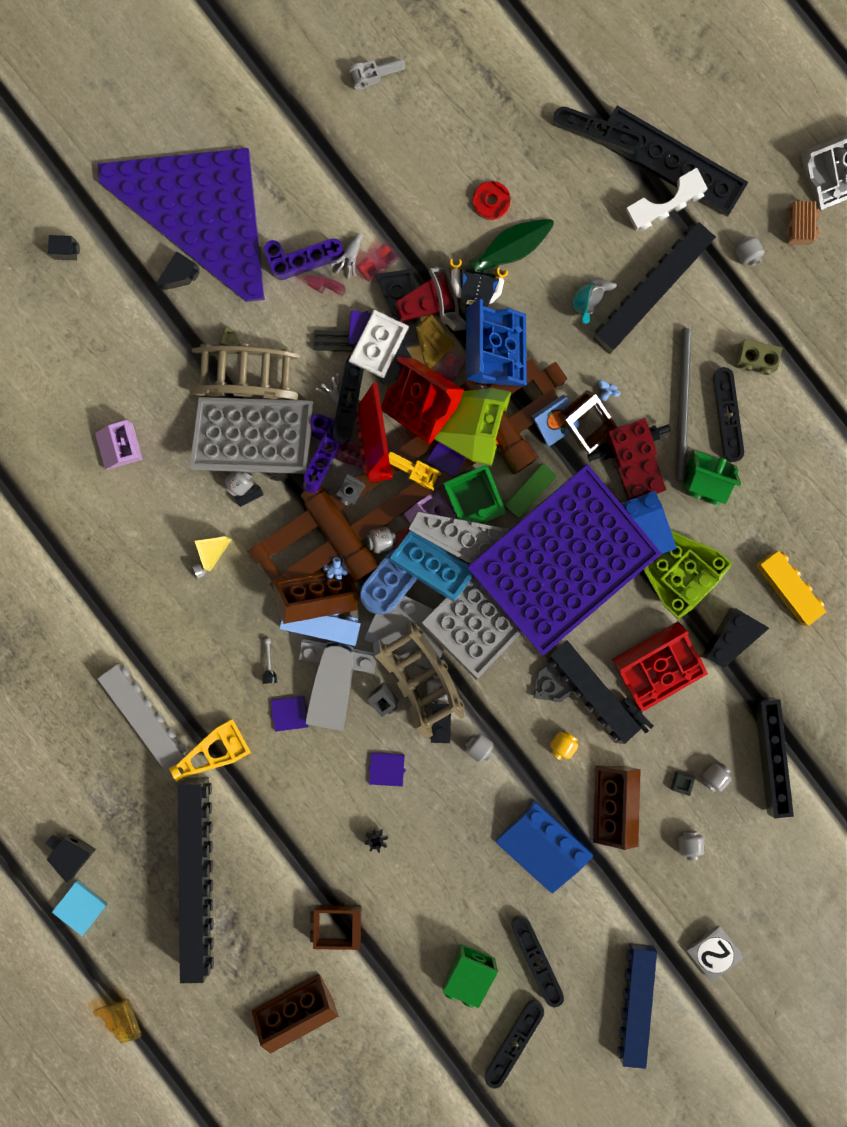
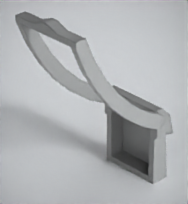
(452, 319)

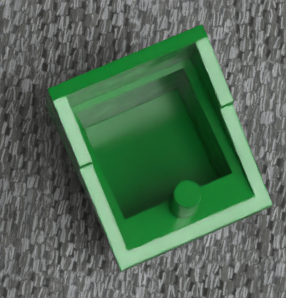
(710, 478)
(475, 496)

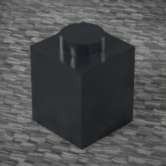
(63, 247)

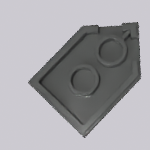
(550, 686)

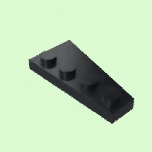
(394, 287)

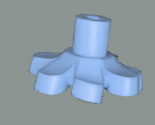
(607, 390)
(335, 568)

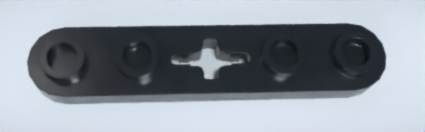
(585, 125)
(726, 395)
(346, 415)
(545, 978)
(505, 1060)

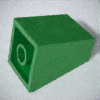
(470, 976)

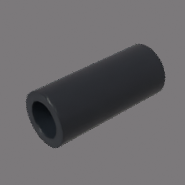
(249, 496)

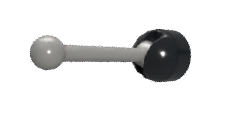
(268, 676)

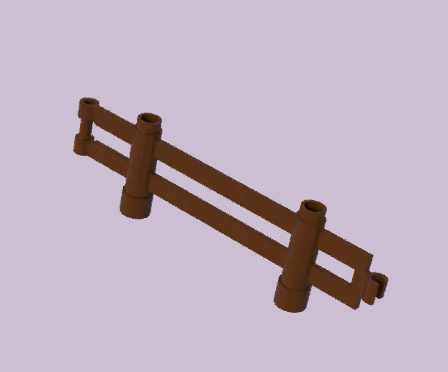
(345, 540)

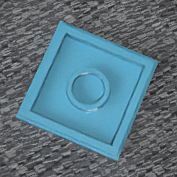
(79, 908)

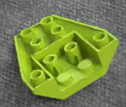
(475, 424)
(686, 574)

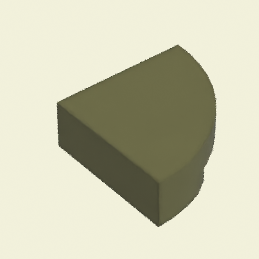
(229, 338)

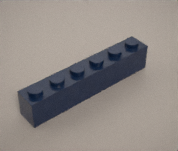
(638, 1005)

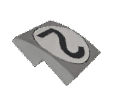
(715, 953)

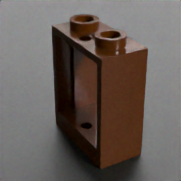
(578, 408)
(333, 943)

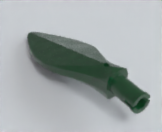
(512, 244)

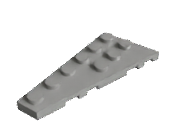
(456, 536)

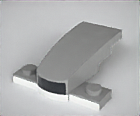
(333, 680)

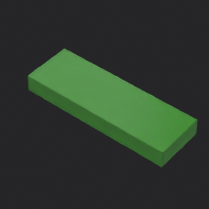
(530, 491)

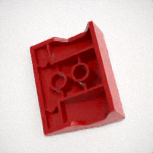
(421, 399)
(373, 436)
(660, 666)

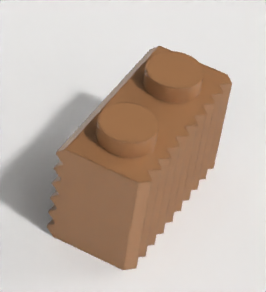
(802, 222)

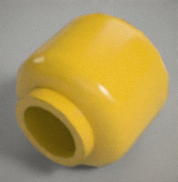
(563, 745)

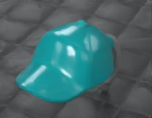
(589, 296)

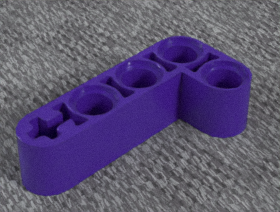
(304, 254)
(321, 455)

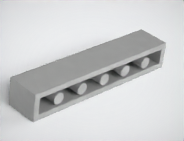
(142, 716)

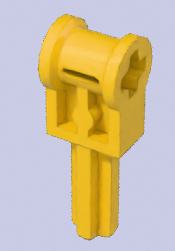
(418, 472)

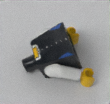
(474, 285)

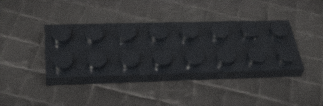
(673, 159)

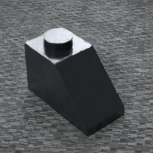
(178, 272)

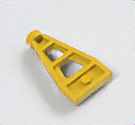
(233, 742)

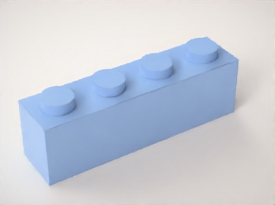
(328, 628)

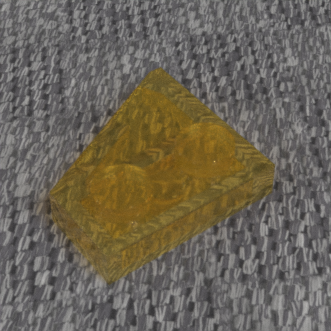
(433, 340)

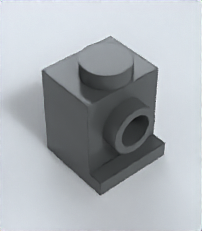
(356, 485)
(383, 706)

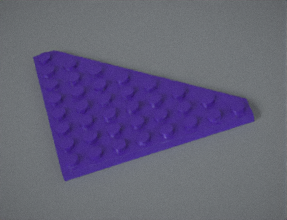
(200, 206)

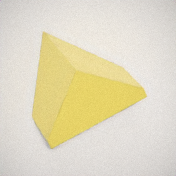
(211, 550)

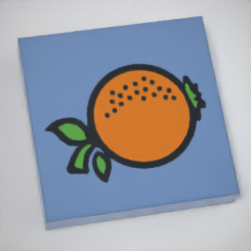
(549, 423)

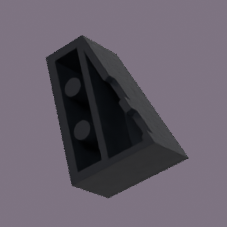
(733, 637)

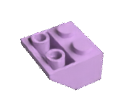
(118, 445)

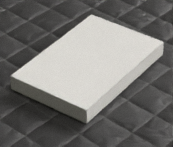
(378, 344)

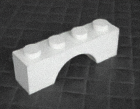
(688, 187)

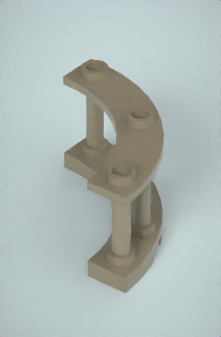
(241, 388)
(408, 685)

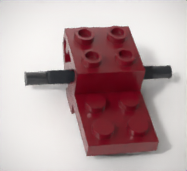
(634, 456)

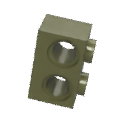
(758, 352)

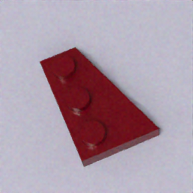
(424, 300)

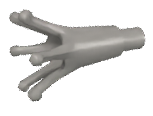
(349, 256)
(332, 394)

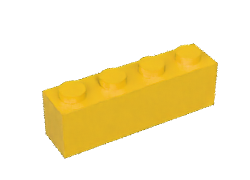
(791, 588)

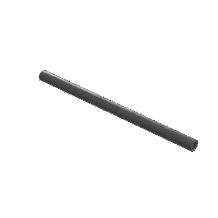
(683, 404)

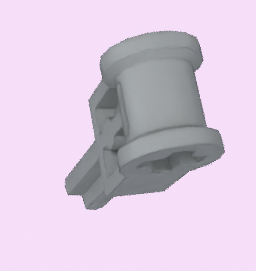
(369, 73)

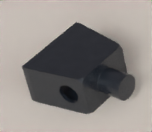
(68, 855)

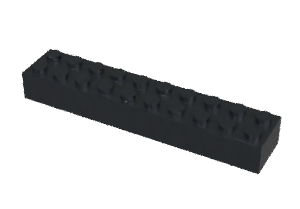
(195, 880)

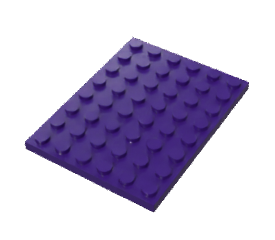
(564, 559)

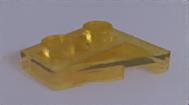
(120, 1020)

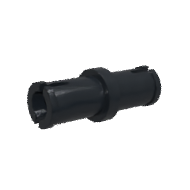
(637, 715)

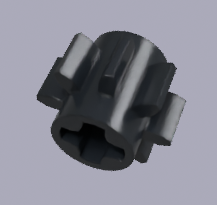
(376, 846)

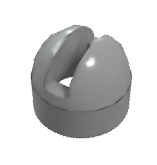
(197, 570)

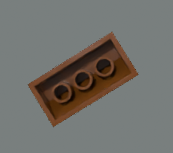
(314, 596)
(617, 806)
(294, 1014)

